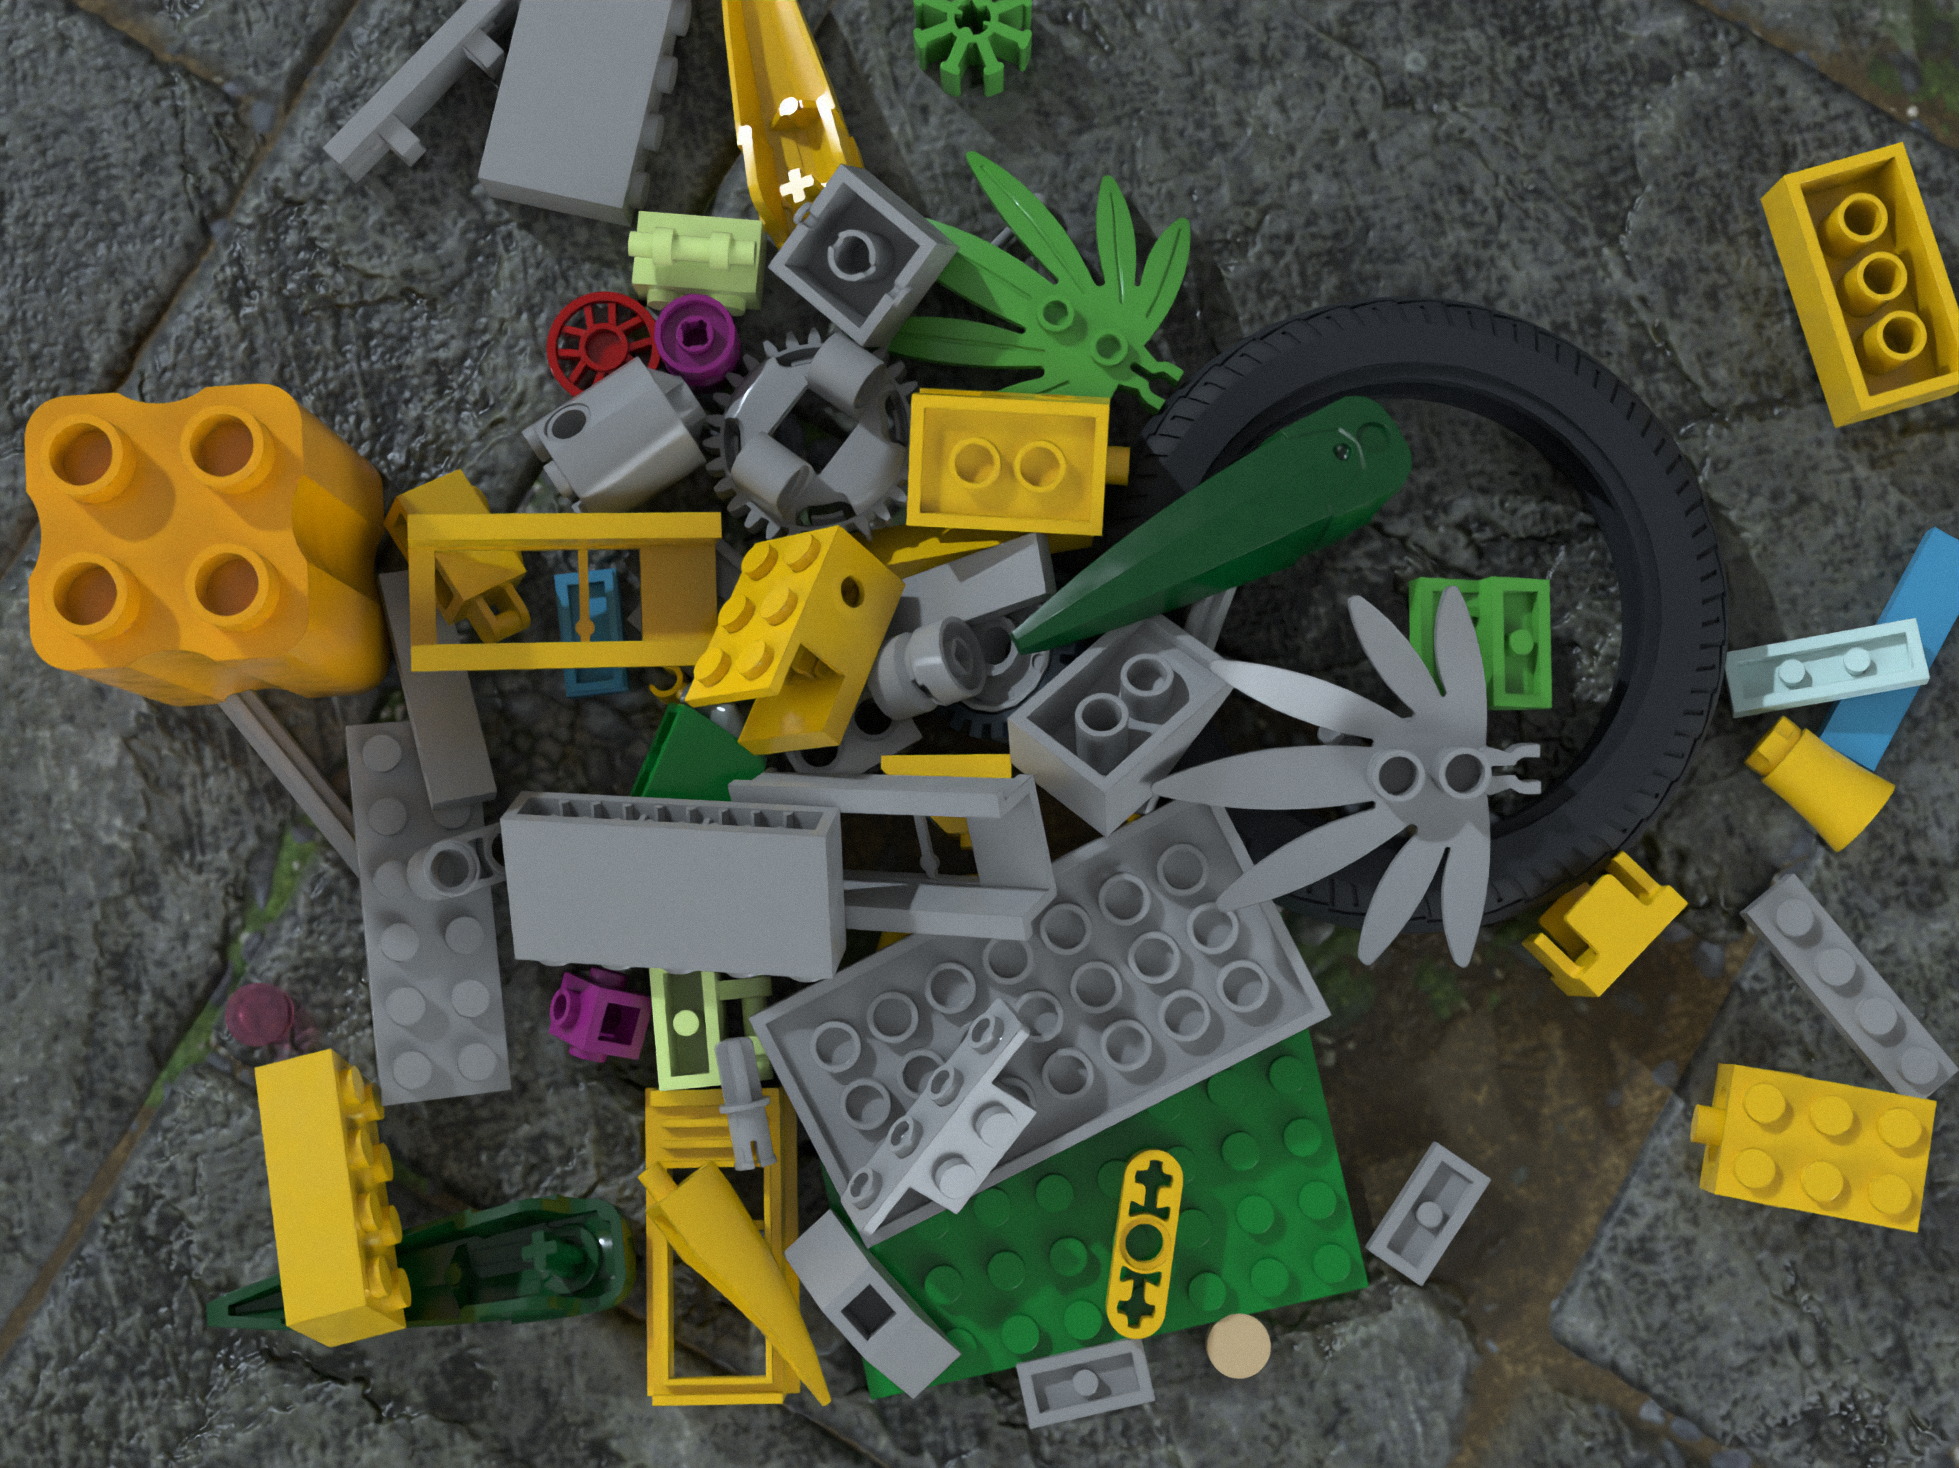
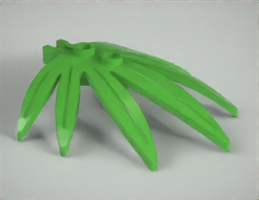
(1074, 330)

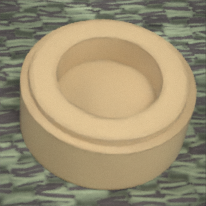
(1238, 1345)

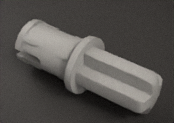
(744, 1103)

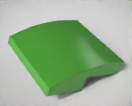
(1511, 632)

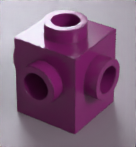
(600, 1015)

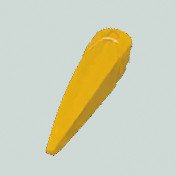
(783, 110)

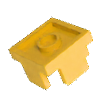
(1603, 927)

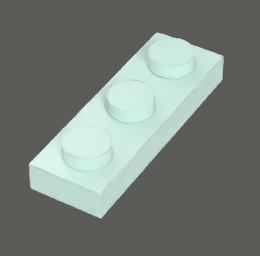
(1825, 668)

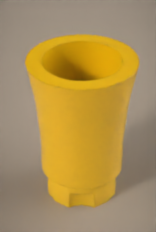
(1818, 782)

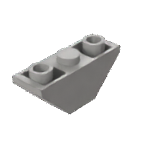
(870, 1305)

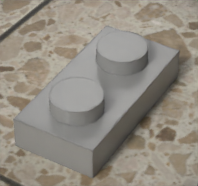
(1427, 1213)
(1085, 1382)

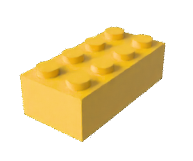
(1867, 283)
(331, 1199)

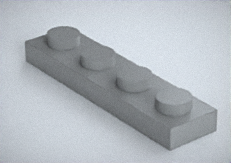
(1848, 990)

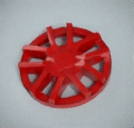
(603, 345)

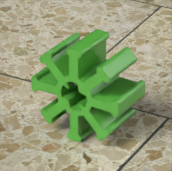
(949, 38)

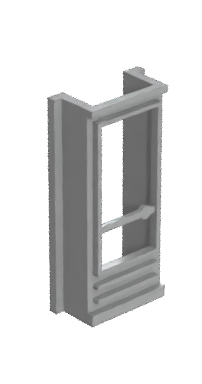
(1004, 831)

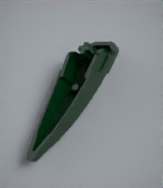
(1243, 523)
(488, 1266)

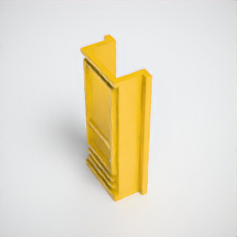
(675, 586)
(687, 1133)

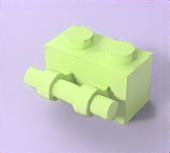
(698, 256)
(694, 1018)

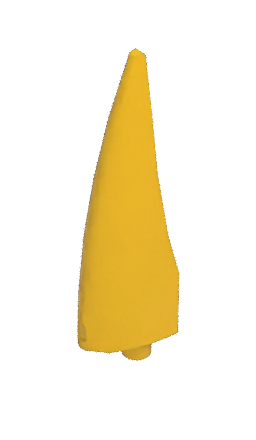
(723, 1244)

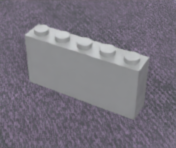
(583, 105)
(675, 884)

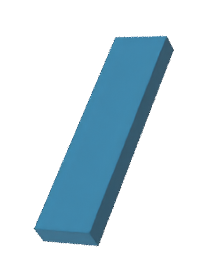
(1930, 593)

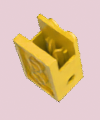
(1011, 461)
(798, 639)
(1815, 1146)

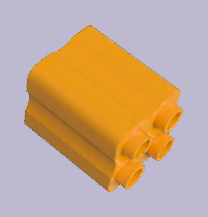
(204, 546)

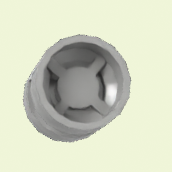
(927, 669)

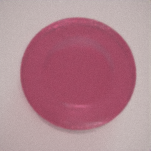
(259, 1014)

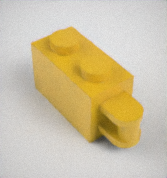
(465, 579)

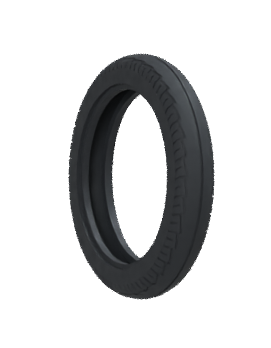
(1615, 459)

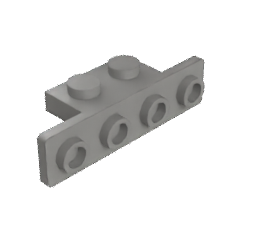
(951, 1130)

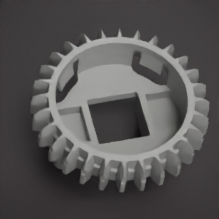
(776, 482)

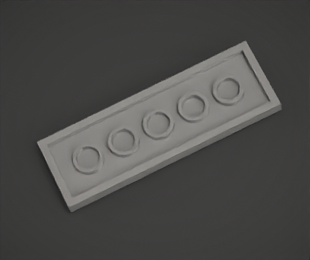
(426, 960)

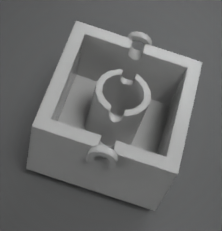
(862, 256)

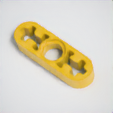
(1121, 1288)

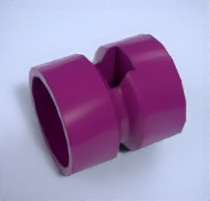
(699, 342)

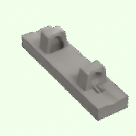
(419, 84)

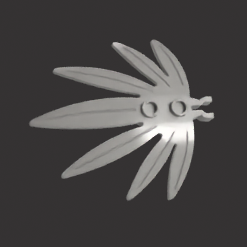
(1415, 771)

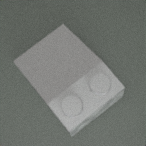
(1117, 719)

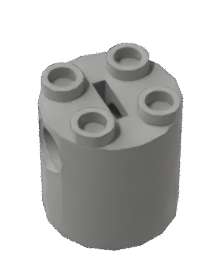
(621, 439)

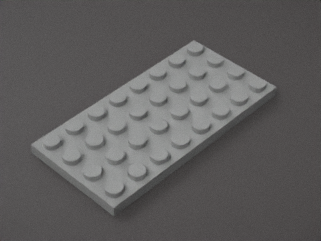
(1123, 990)

